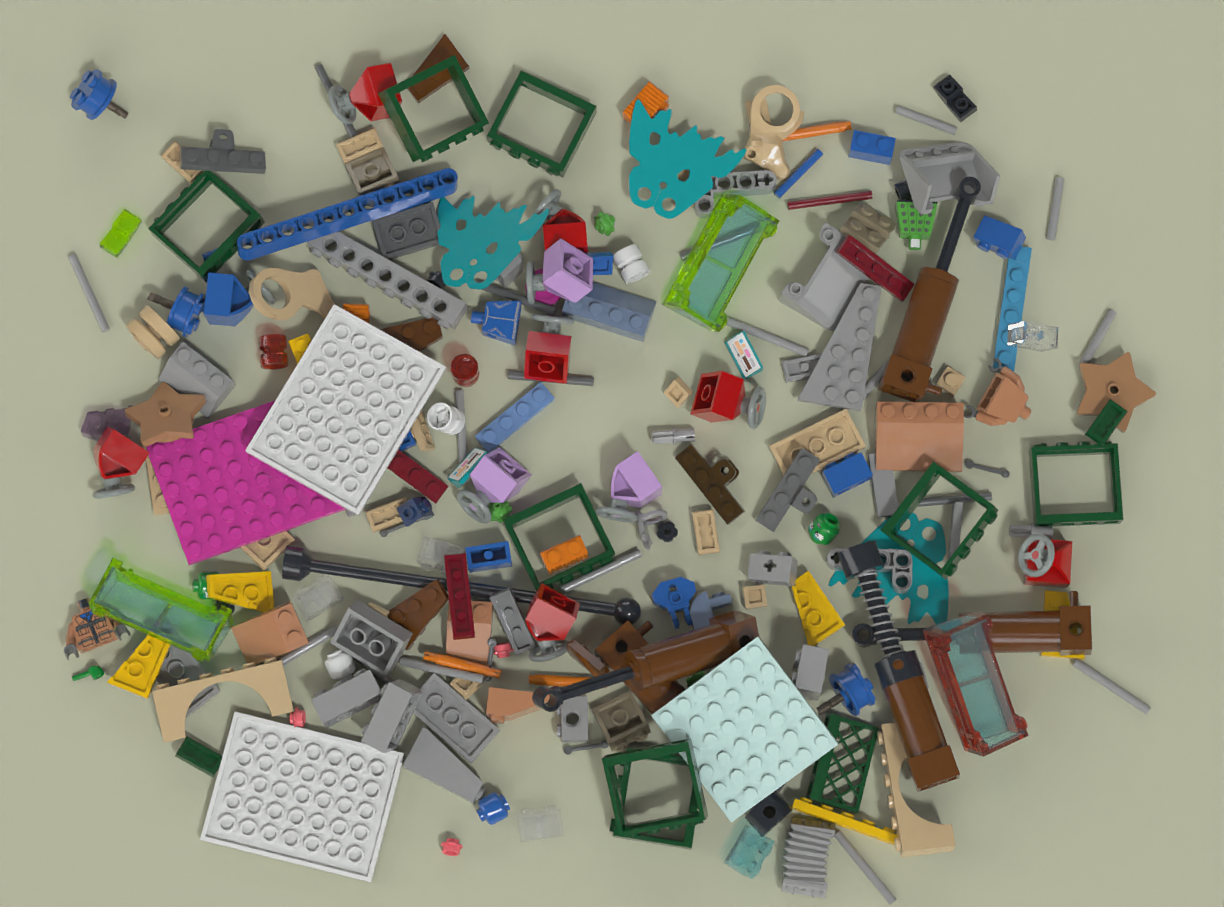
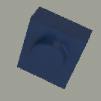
(415, 510)

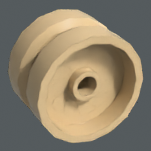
(150, 334)

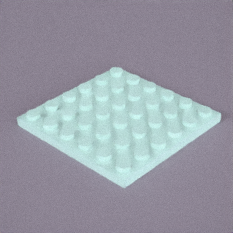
(746, 728)

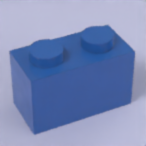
(872, 147)
(999, 238)
(846, 474)
(488, 557)

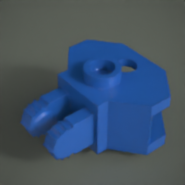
(677, 600)

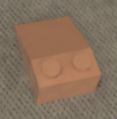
(270, 634)
(475, 648)
(509, 704)

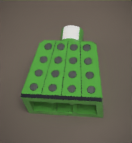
(913, 224)

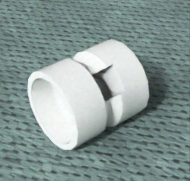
(633, 267)
(446, 418)

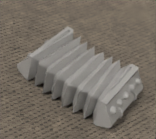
(806, 857)

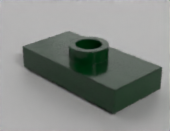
(1106, 422)
(199, 756)

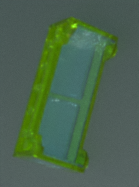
(719, 261)
(160, 612)

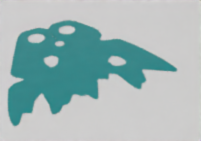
(669, 158)
(477, 236)
(938, 590)

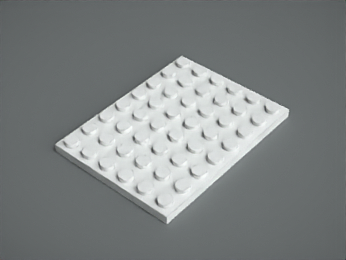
(346, 409)
(302, 797)

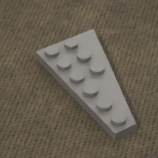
(844, 364)

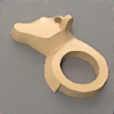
(765, 140)
(300, 290)

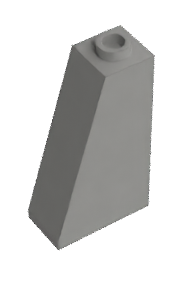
(441, 767)

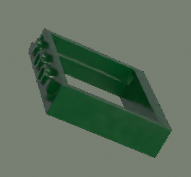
(553, 93)
(403, 126)
(183, 202)
(913, 500)
(546, 506)
(1077, 519)
(623, 785)
(653, 826)

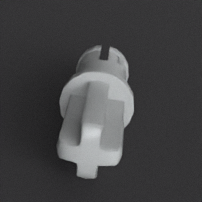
(673, 435)
(1026, 531)

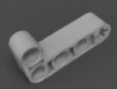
(734, 180)
(890, 566)

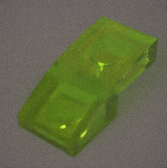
(121, 233)

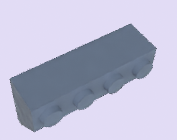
(613, 311)

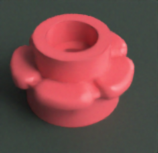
(503, 650)
(298, 718)
(451, 847)

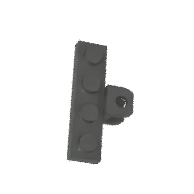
(222, 156)
(790, 491)

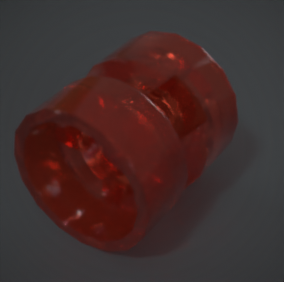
(273, 351)
(465, 370)

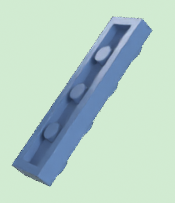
(515, 417)

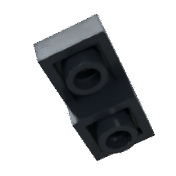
(954, 98)

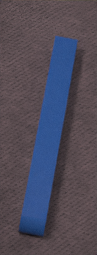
(340, 220)

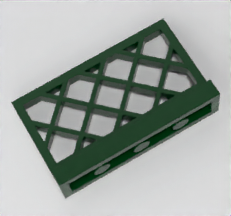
(822, 765)

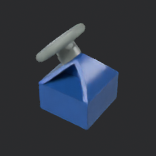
(228, 300)

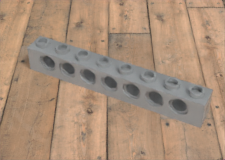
(448, 318)

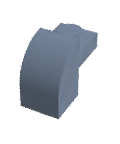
(703, 606)

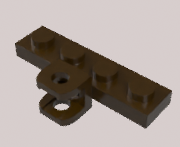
(713, 482)

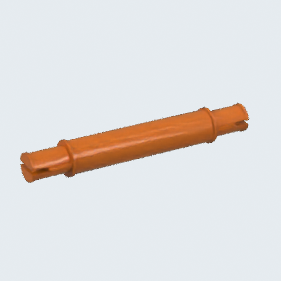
(819, 130)
(461, 664)
(555, 680)

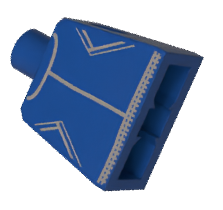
(499, 320)

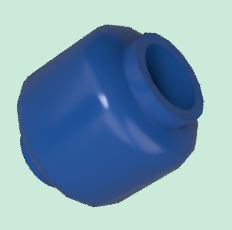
(493, 808)

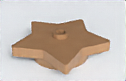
(1116, 375)
(166, 415)

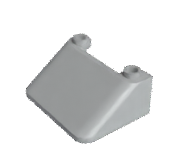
(938, 170)
(829, 288)

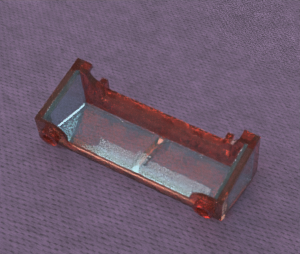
(974, 684)

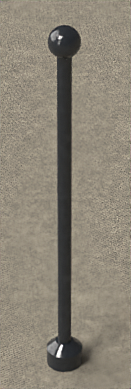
(299, 564)

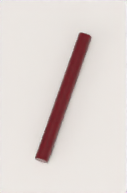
(828, 200)

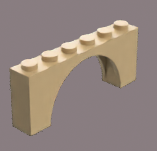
(174, 701)
(913, 833)

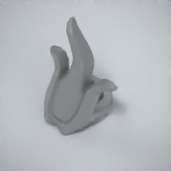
(643, 523)

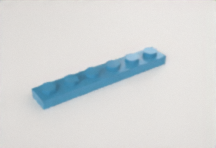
(1012, 306)

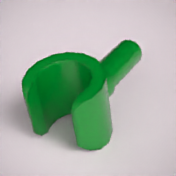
(95, 671)

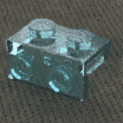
(749, 852)

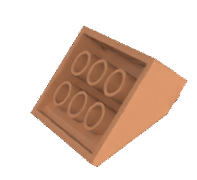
(917, 434)

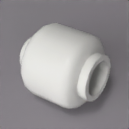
(340, 665)

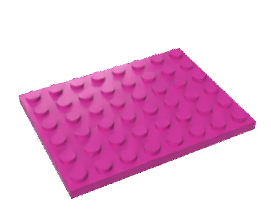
(225, 495)

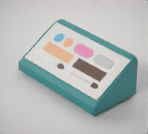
(744, 355)
(465, 468)

